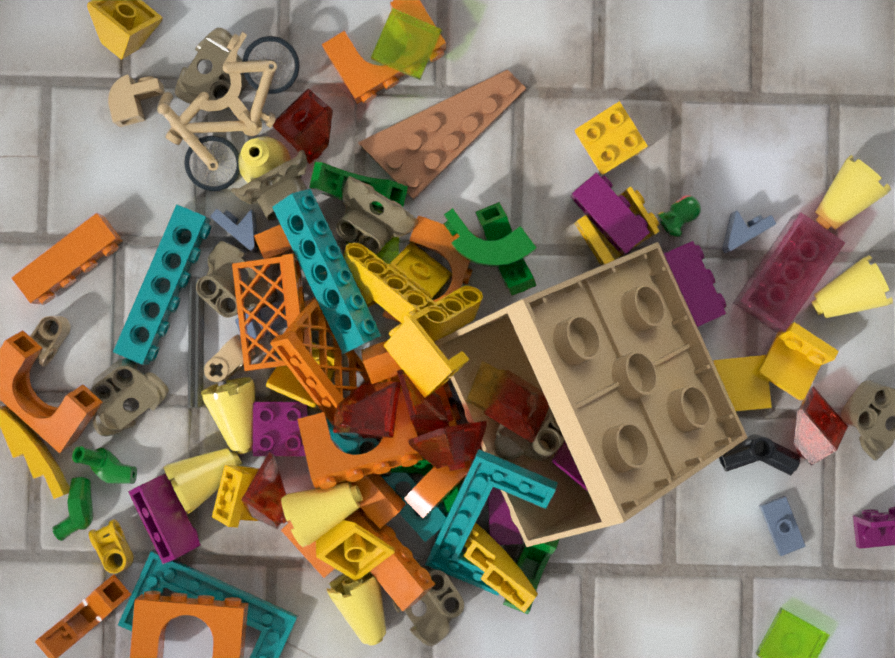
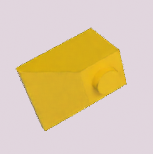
(123, 24)
(352, 549)

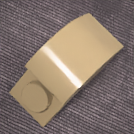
(126, 98)

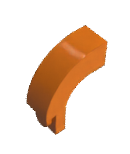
(435, 488)
(83, 618)

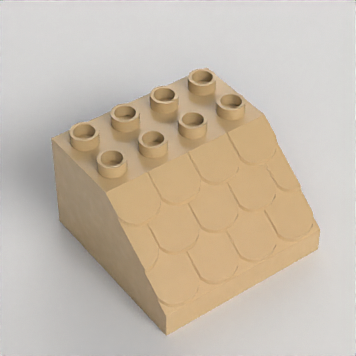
(623, 388)

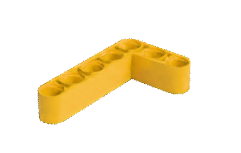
(401, 296)

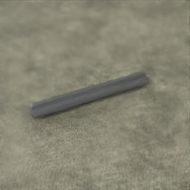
(195, 345)

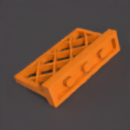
(293, 304)
(310, 373)

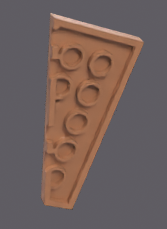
(429, 141)

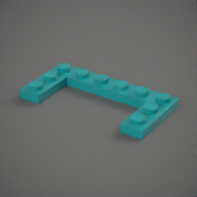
(483, 475)
(178, 577)

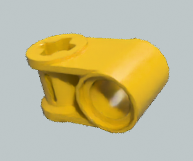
(110, 545)

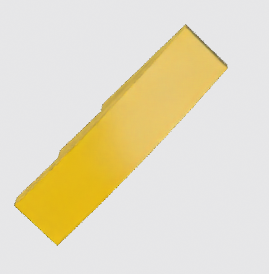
(25, 442)
(499, 568)

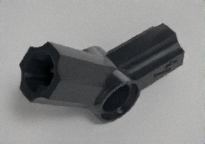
(772, 455)

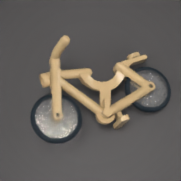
(212, 161)

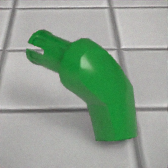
(105, 465)
(79, 509)

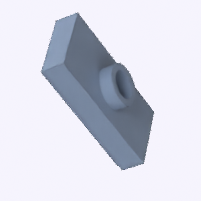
(782, 525)

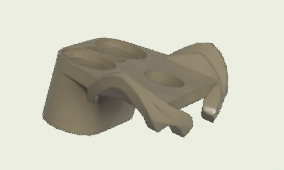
(192, 82)
(269, 193)
(364, 224)
(221, 273)
(146, 388)
(868, 412)
(512, 446)
(434, 623)

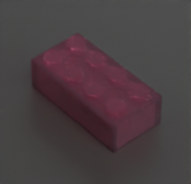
(789, 272)

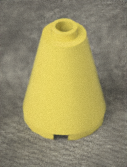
(261, 156)
(850, 194)
(853, 291)
(233, 411)
(199, 476)
(319, 510)
(360, 606)

